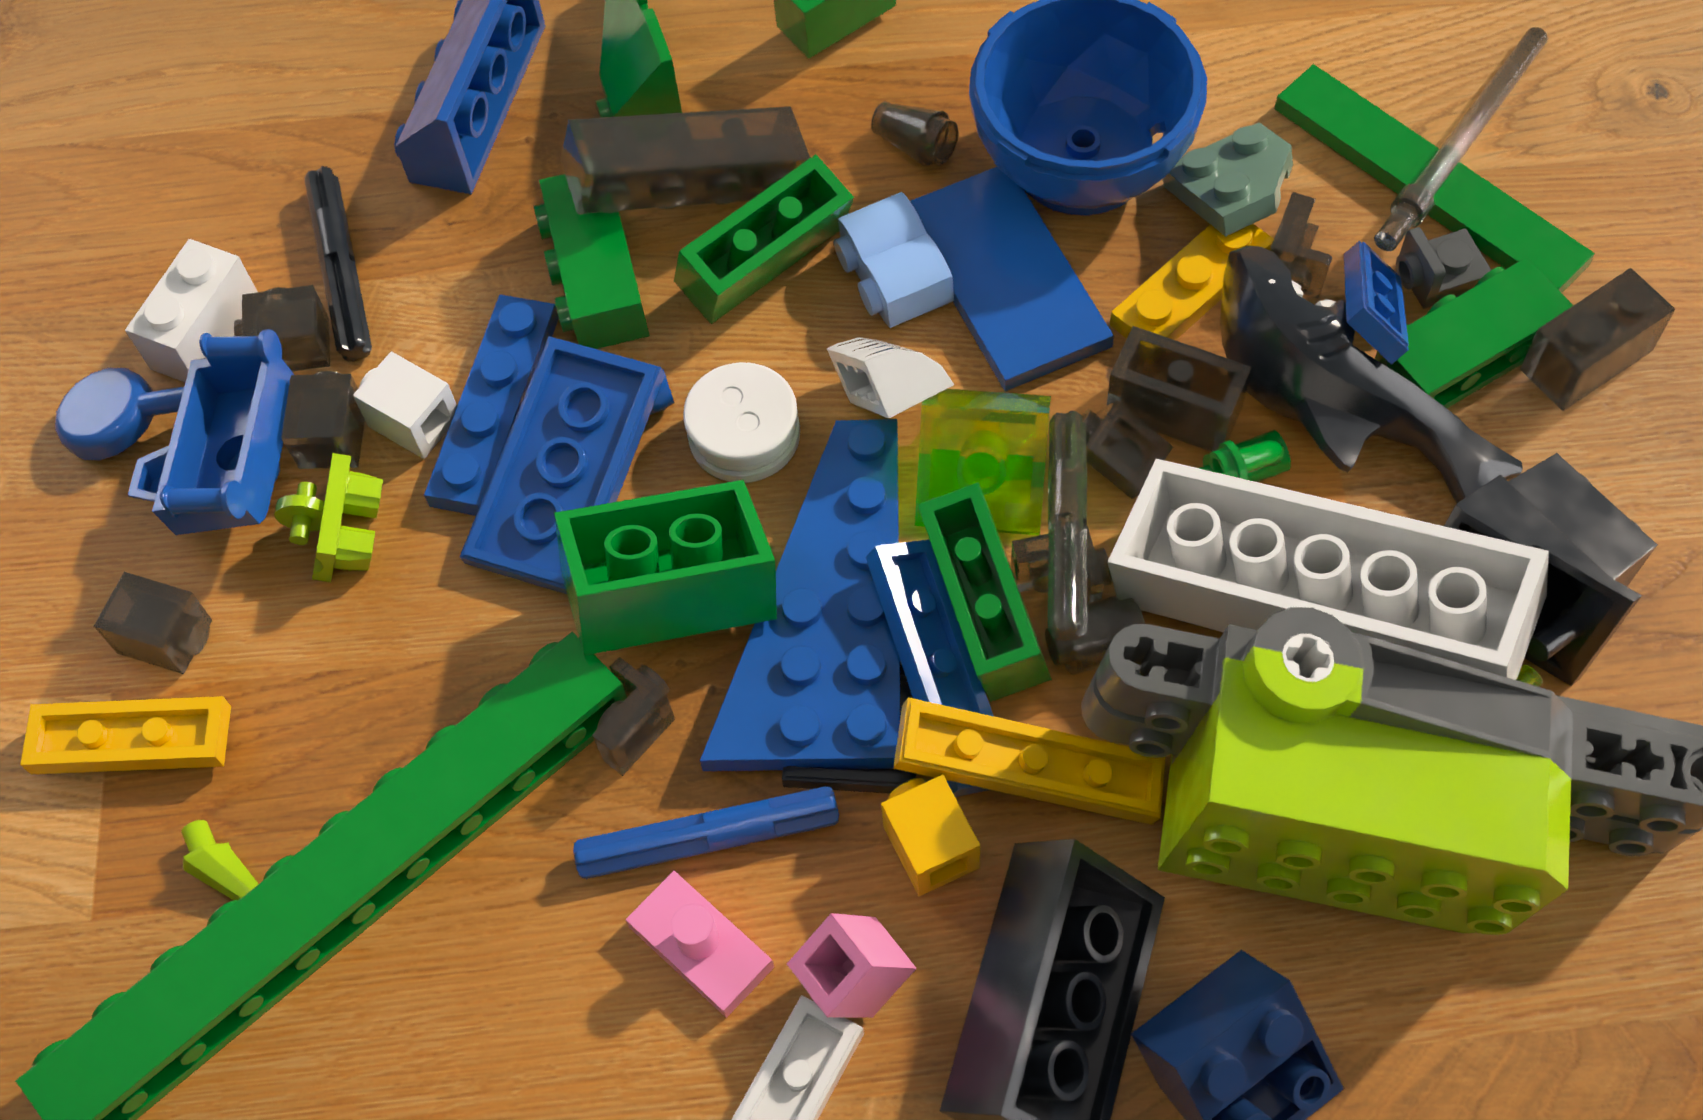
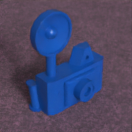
(222, 441)

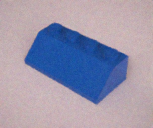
(468, 92)

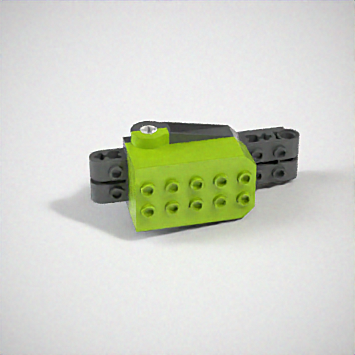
(1385, 771)

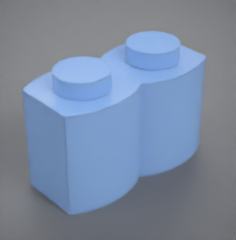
(894, 259)

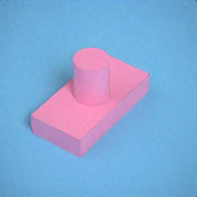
(700, 943)

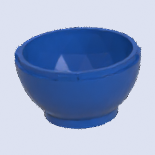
(1093, 80)

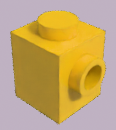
(930, 833)

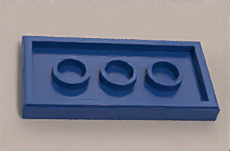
(1011, 279)
(560, 455)

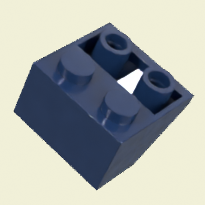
(1239, 1048)

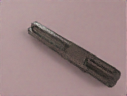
(1067, 527)

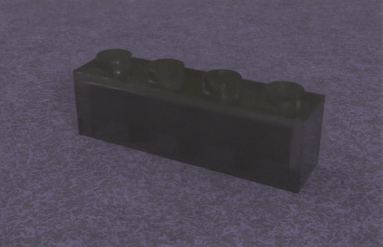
(679, 158)

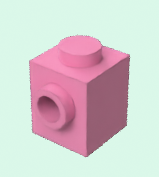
(851, 966)

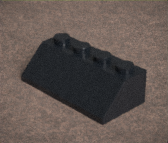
(1055, 989)

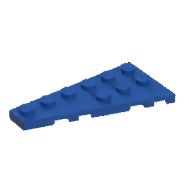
(826, 672)

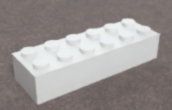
(1243, 549)

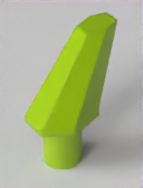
(215, 862)

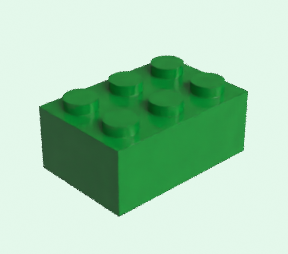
(666, 566)

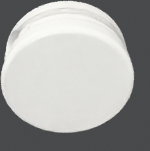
(742, 422)

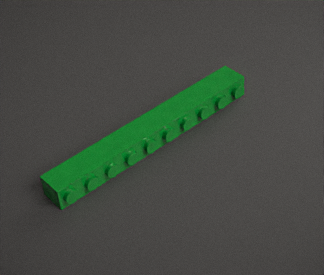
(325, 894)

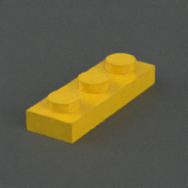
(1185, 285)
(126, 735)

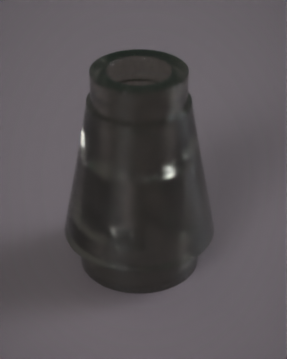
(917, 131)

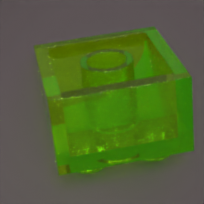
(987, 441)

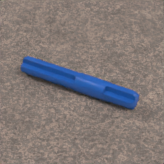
(705, 832)

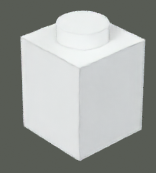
(406, 404)

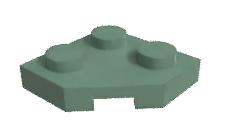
(1233, 178)

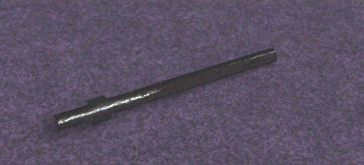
(1417, 199)

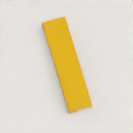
(1029, 761)

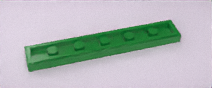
(1399, 155)

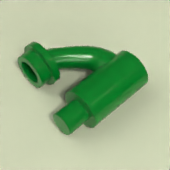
(1250, 459)

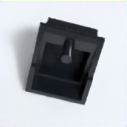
(1589, 557)

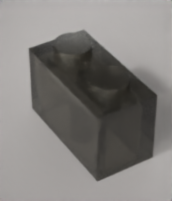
(1596, 339)
(1179, 388)

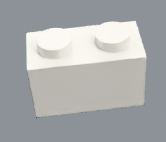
(192, 298)

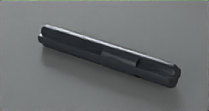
(337, 264)

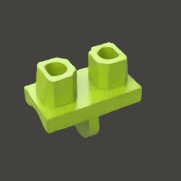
(345, 493)

